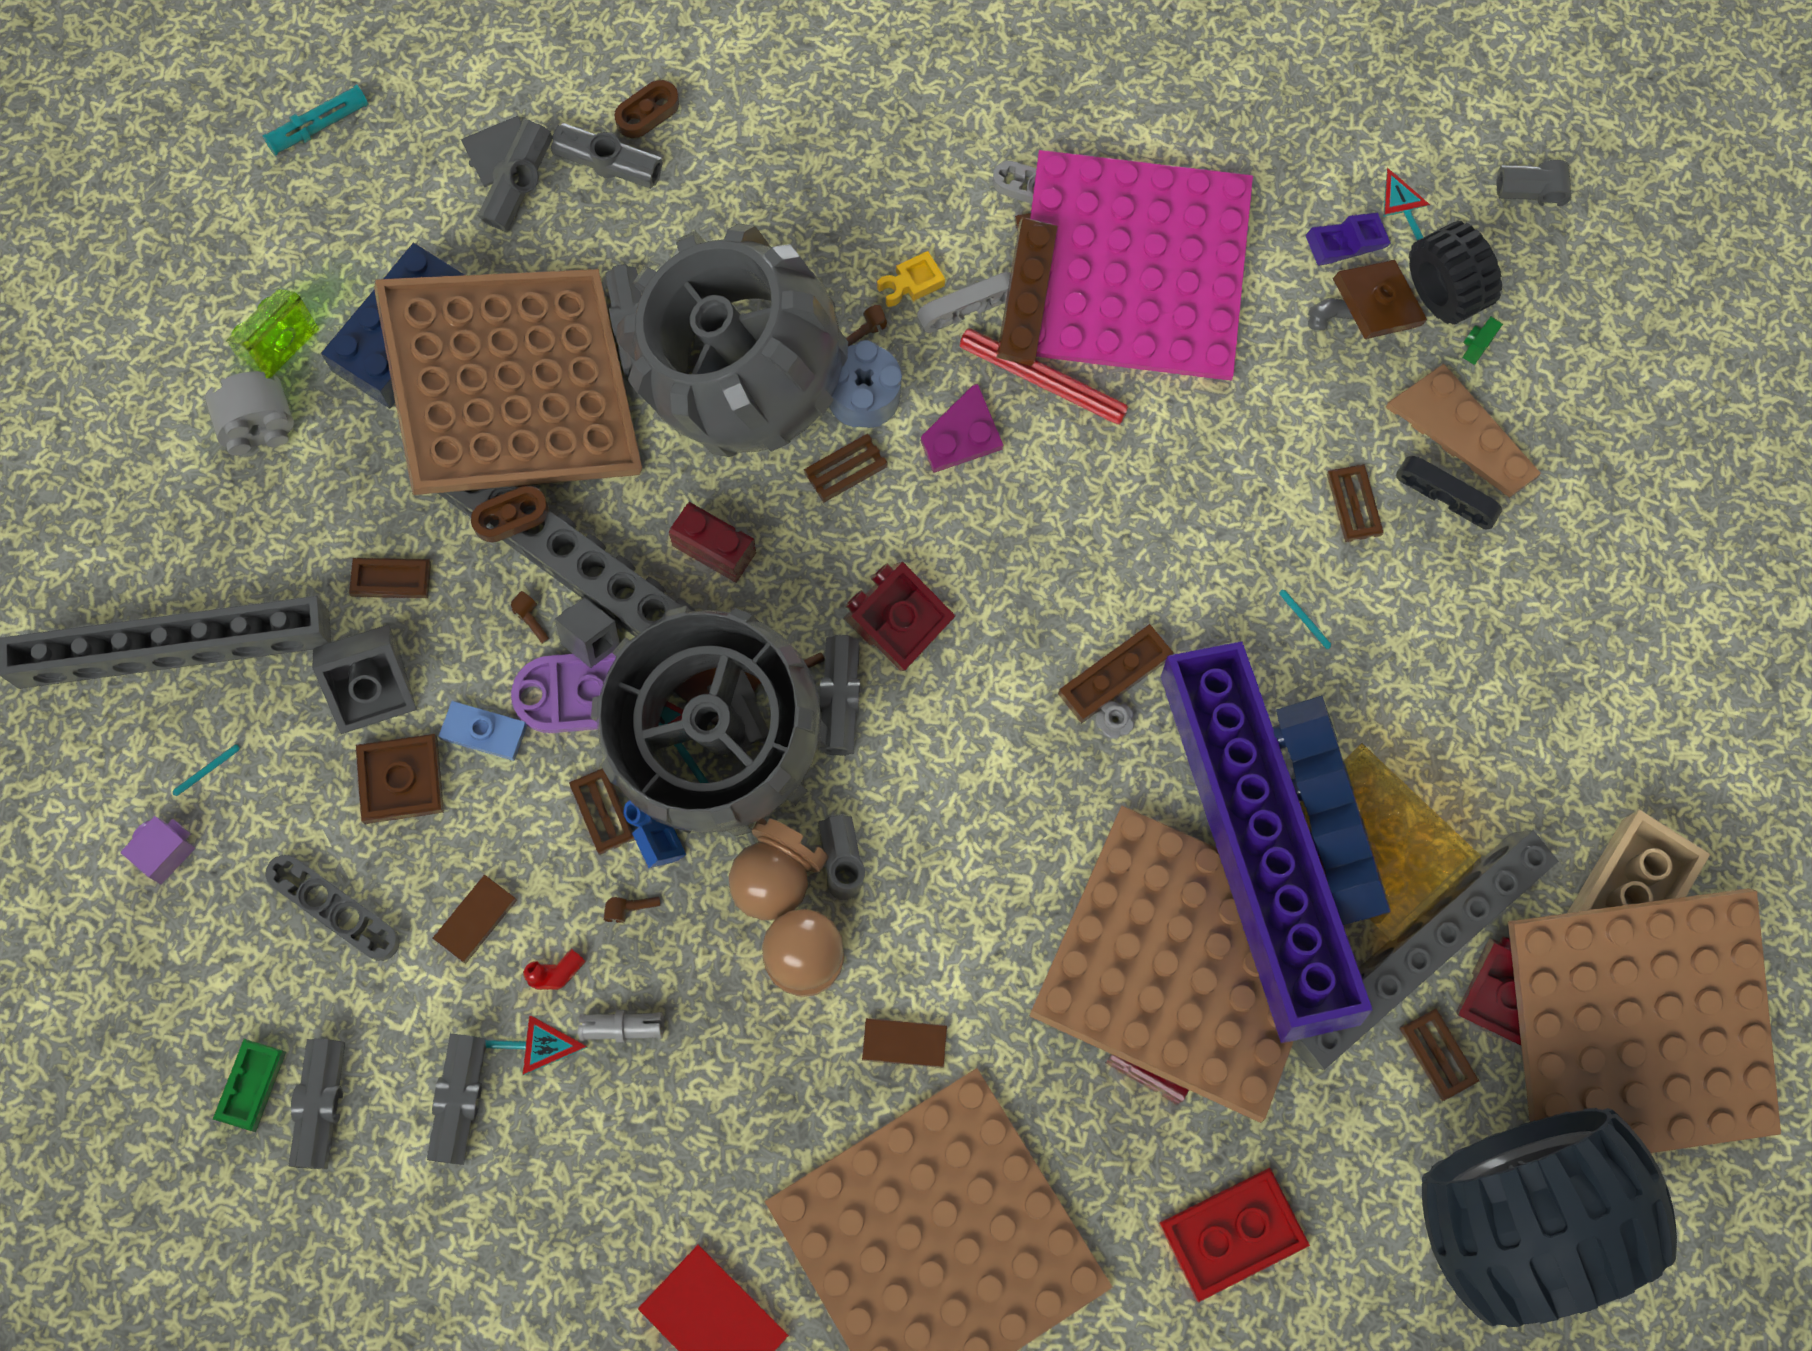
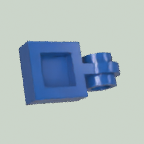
(655, 840)

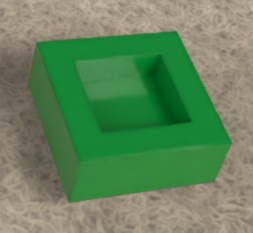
(1480, 339)

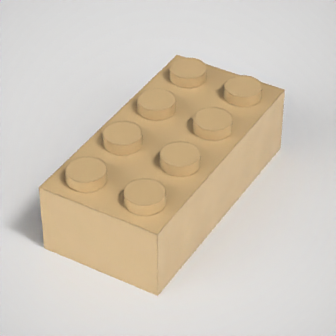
(1641, 866)

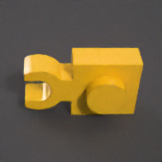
(915, 276)

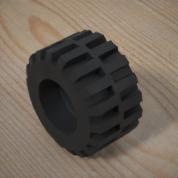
(1455, 272)

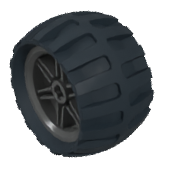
(1550, 1218)

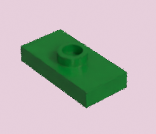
(249, 1085)

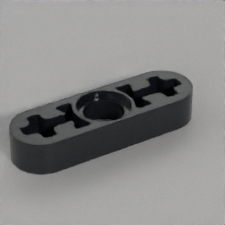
(1457, 494)

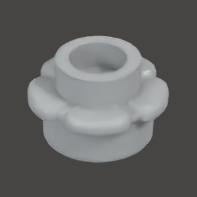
(1108, 727)

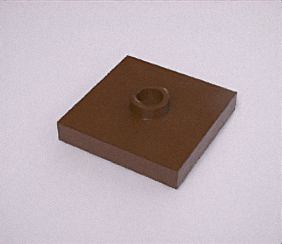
(1379, 299)
(399, 779)

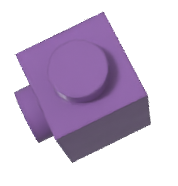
(158, 848)

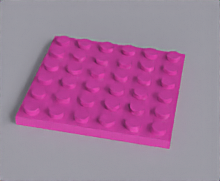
(1142, 263)

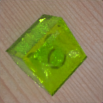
(273, 332)

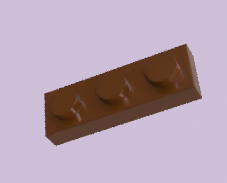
(1115, 673)

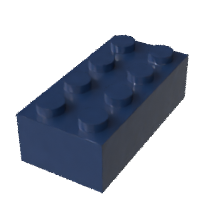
(359, 347)

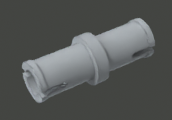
(621, 1026)

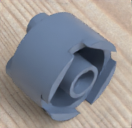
(863, 405)

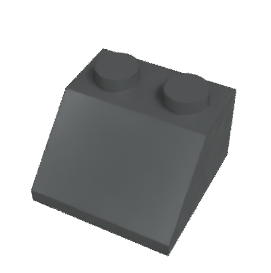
(363, 679)

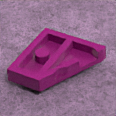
(962, 433)

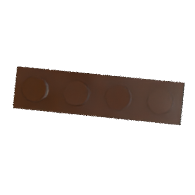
(1027, 291)

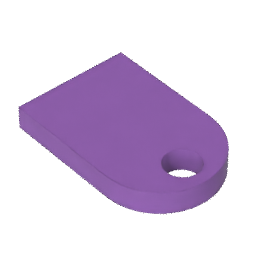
(566, 692)

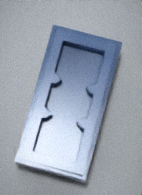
(483, 730)

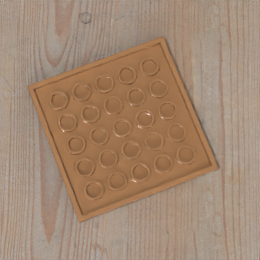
(506, 380)
(1165, 970)
(1650, 1018)
(939, 1233)

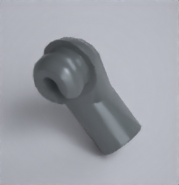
(1325, 310)

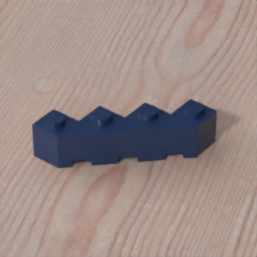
(1332, 809)

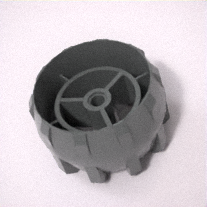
(759, 371)
(647, 676)

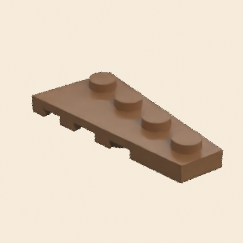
(1463, 428)

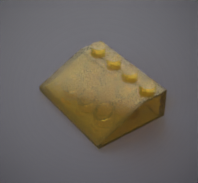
(1410, 843)

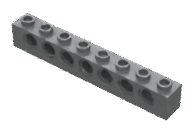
(572, 568)
(164, 642)
(1436, 937)

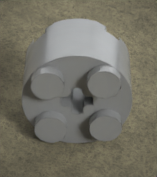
(249, 412)

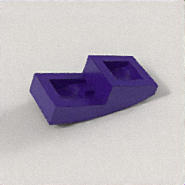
(1352, 238)

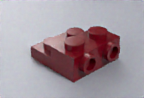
(898, 614)
(1492, 992)

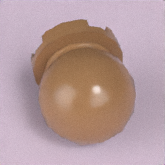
(772, 874)
(803, 952)

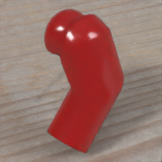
(553, 976)

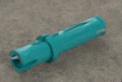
(277, 139)

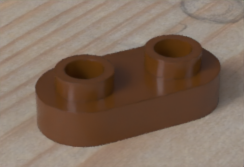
(644, 108)
(509, 512)

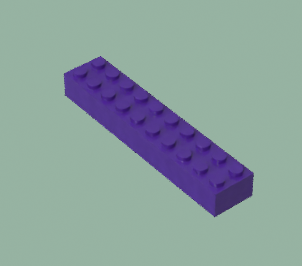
(1264, 844)

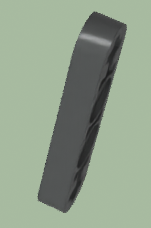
(330, 911)

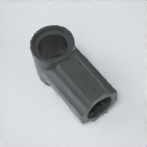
(1543, 183)
(841, 846)

